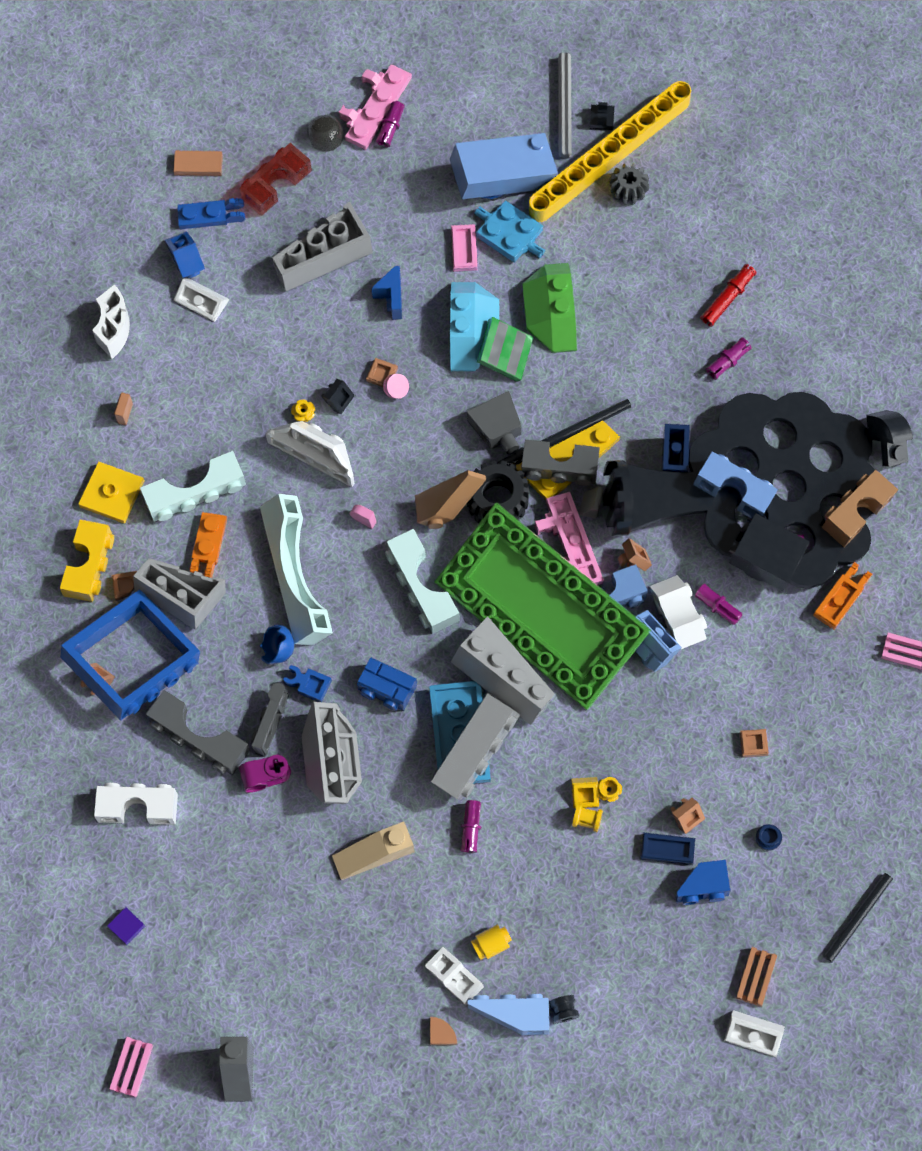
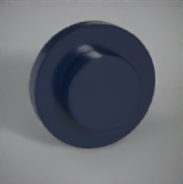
(768, 837)

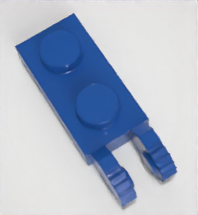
(209, 213)

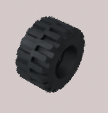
(500, 476)

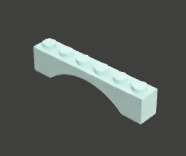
(305, 615)

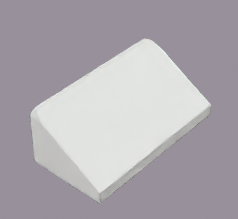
(200, 299)
(754, 1033)

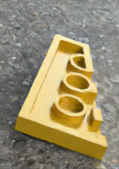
(597, 436)

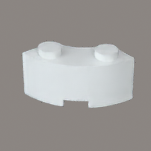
(114, 322)
(680, 615)

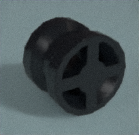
(564, 1009)

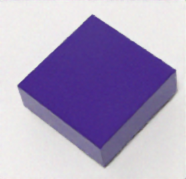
(126, 926)

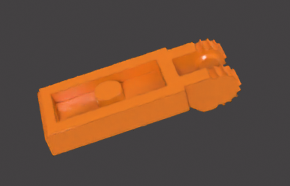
(208, 542)
(841, 598)

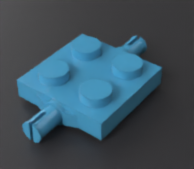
(509, 231)

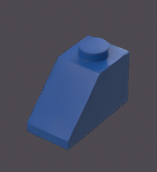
(185, 255)

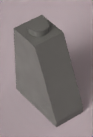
(237, 1068)

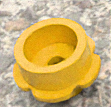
(303, 416)
(612, 783)

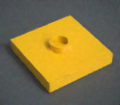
(111, 492)

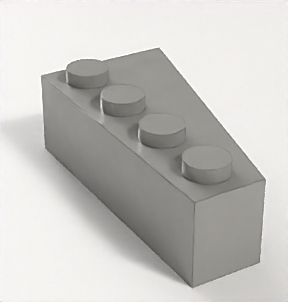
(323, 249)
(502, 671)
(475, 747)

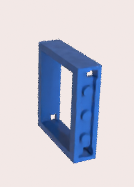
(149, 691)

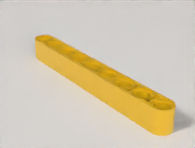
(614, 141)

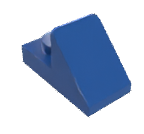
(390, 288)

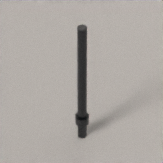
(517, 455)

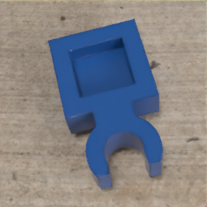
(311, 685)

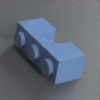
(720, 472)
(628, 587)

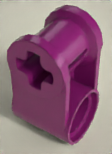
(261, 773)

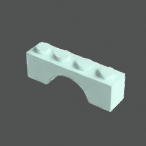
(165, 499)
(436, 607)

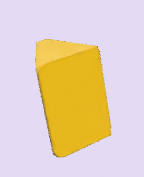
(585, 792)

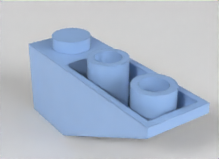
(521, 1015)

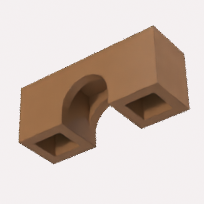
(872, 492)

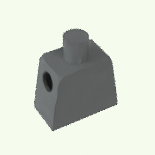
(497, 422)

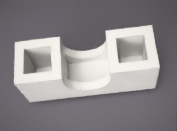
(114, 800)

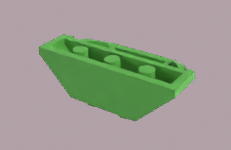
(551, 307)

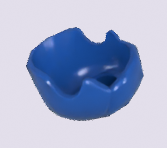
(277, 644)

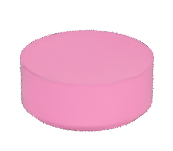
(396, 386)

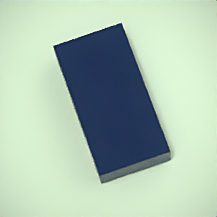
(668, 848)

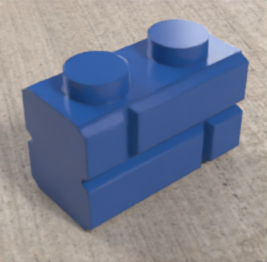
(386, 684)

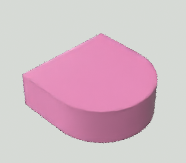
(363, 515)

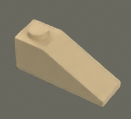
(374, 851)

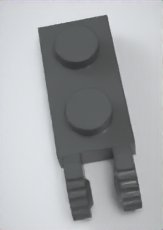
(270, 719)

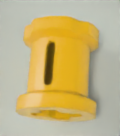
(587, 818)

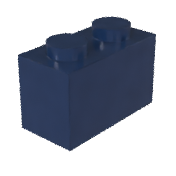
(675, 448)

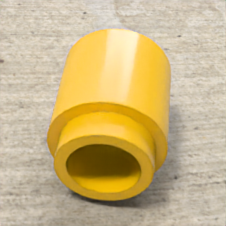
(491, 942)

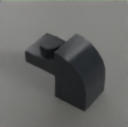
(893, 433)

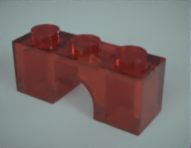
(287, 164)

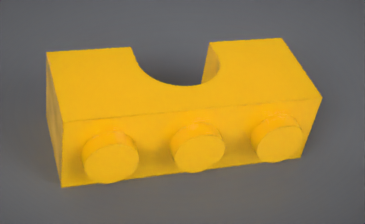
(84, 581)

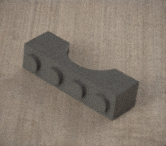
(223, 750)

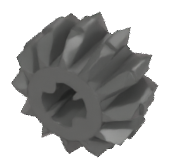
(629, 191)

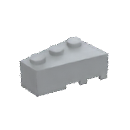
(179, 592)

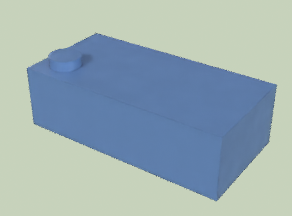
(502, 165)

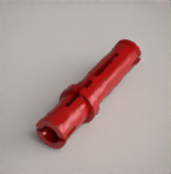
(734, 287)

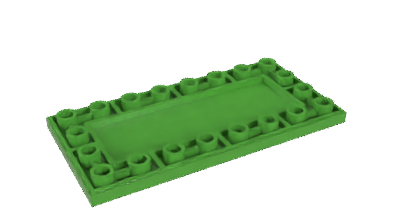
(543, 606)

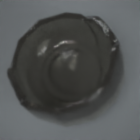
(325, 133)

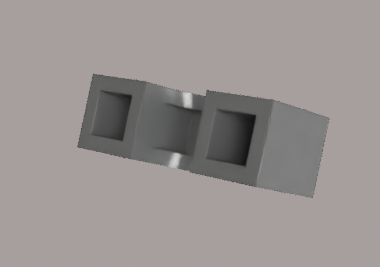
(580, 468)

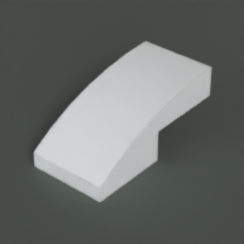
(454, 976)

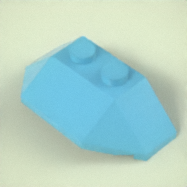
(469, 314)

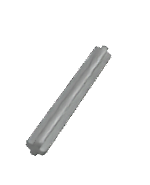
(564, 104)

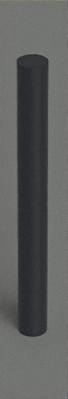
(858, 917)

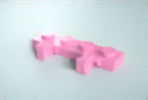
(367, 122)
(565, 521)

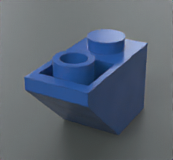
(705, 882)

